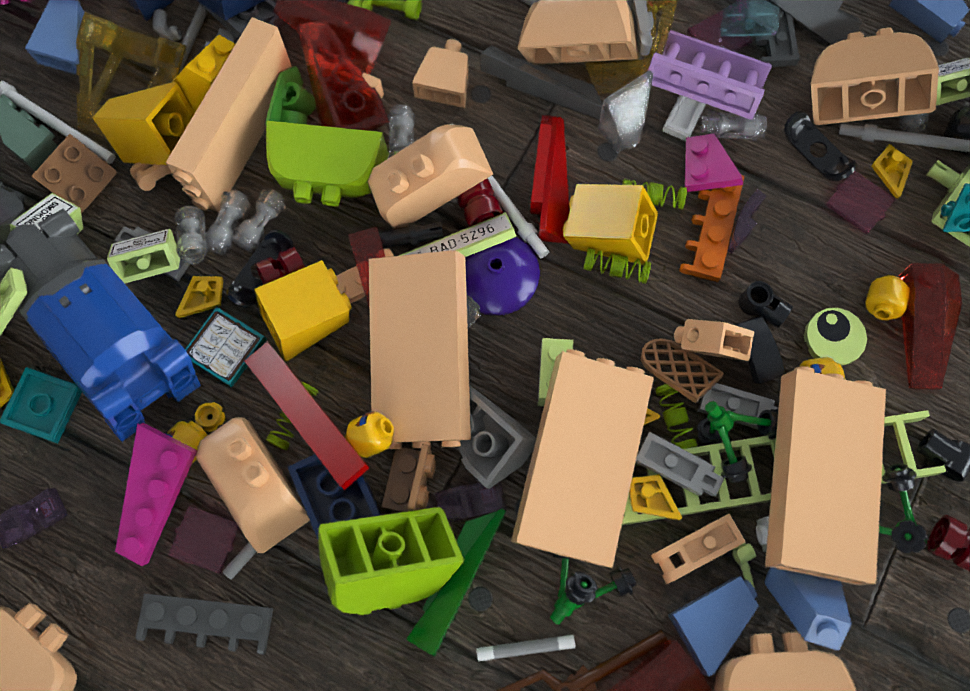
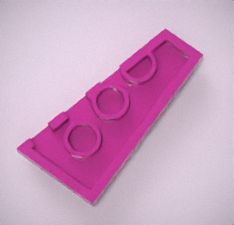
(152, 487)

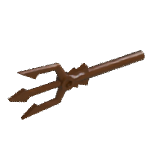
(585, 679)

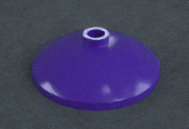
(505, 288)

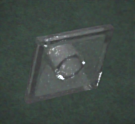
(625, 113)

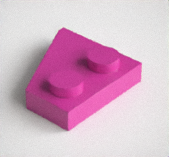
(708, 165)

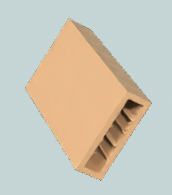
(230, 117)
(420, 347)
(583, 459)
(827, 477)

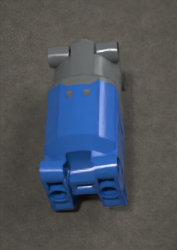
(95, 324)

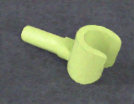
(742, 555)

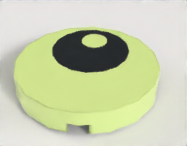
(836, 335)

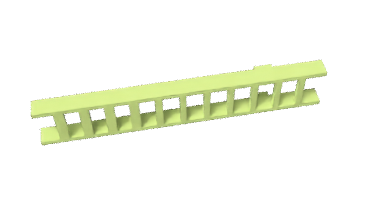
(692, 500)

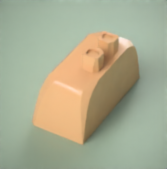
(578, 32)
(874, 78)
(428, 174)
(251, 484)
(29, 658)
(783, 671)

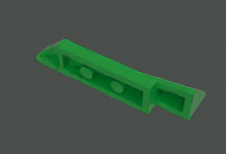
(445, 603)

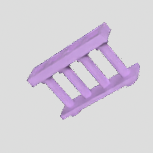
(710, 74)

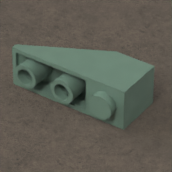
(22, 137)

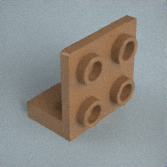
(74, 173)
(408, 479)

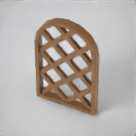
(664, 376)

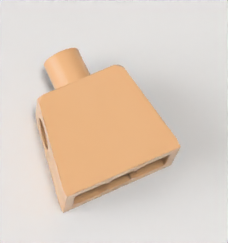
(443, 75)
(708, 339)

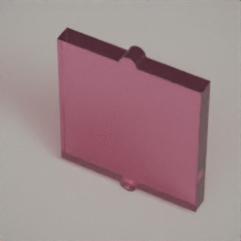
(710, 32)
(860, 202)
(204, 539)

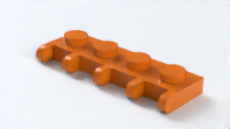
(714, 233)

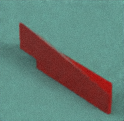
(550, 180)

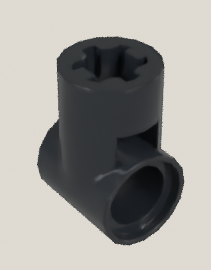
(780, 310)
(947, 453)

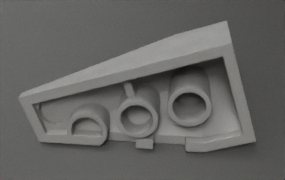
(496, 444)

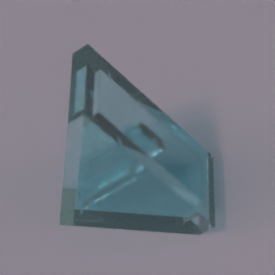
(750, 18)

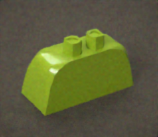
(323, 160)
(387, 559)

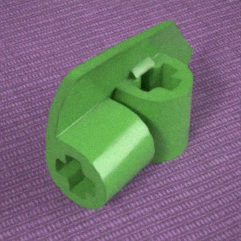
(289, 100)

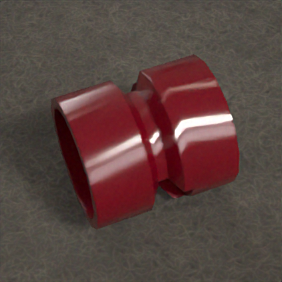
(479, 203)
(286, 263)
(951, 541)

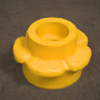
(206, 409)

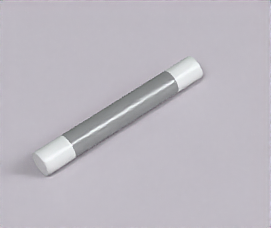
(525, 648)

